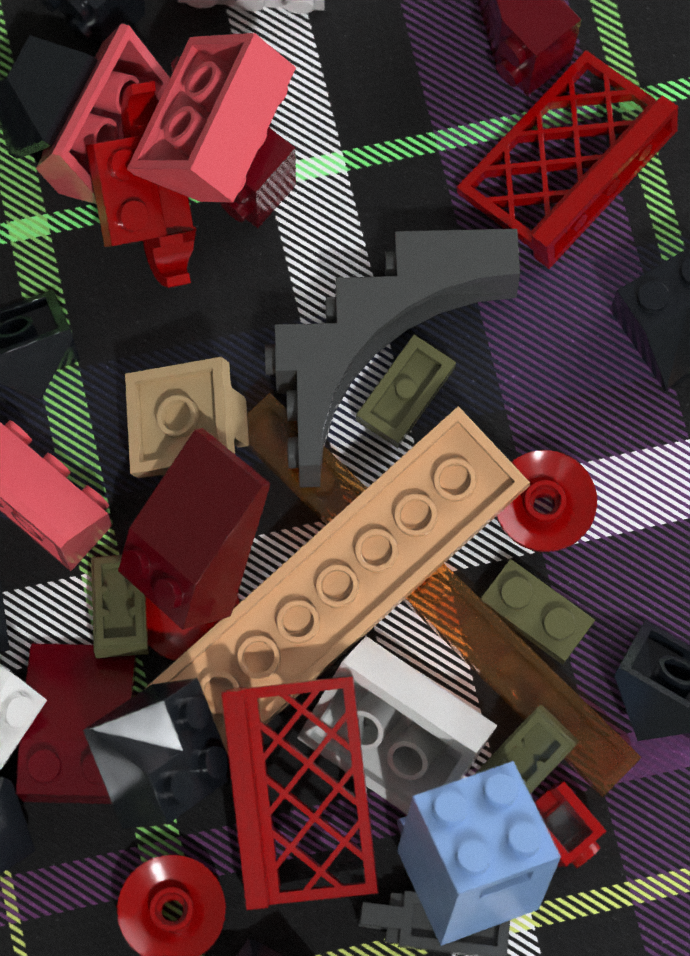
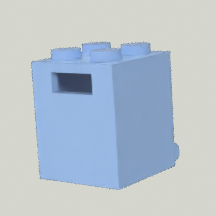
(477, 852)

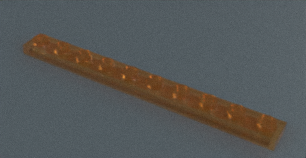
(459, 616)

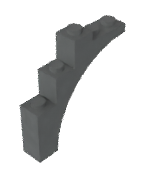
(422, 279)

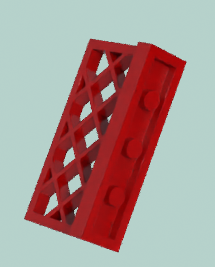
(606, 173)
(253, 800)

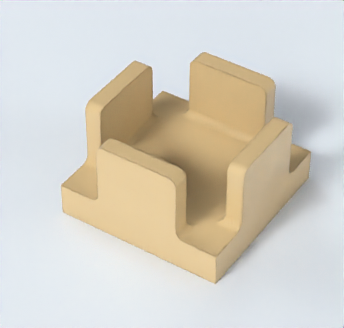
(175, 401)

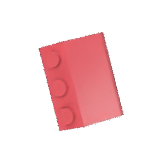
(97, 111)
(213, 116)
(45, 502)

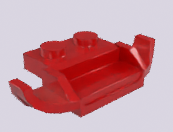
(137, 208)

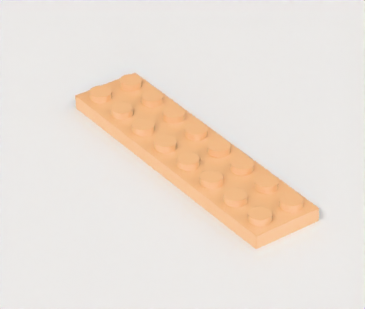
(355, 568)

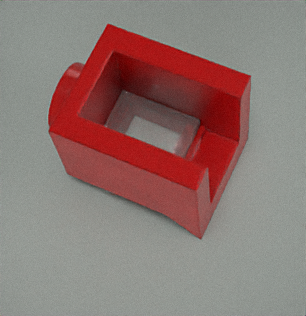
(569, 825)

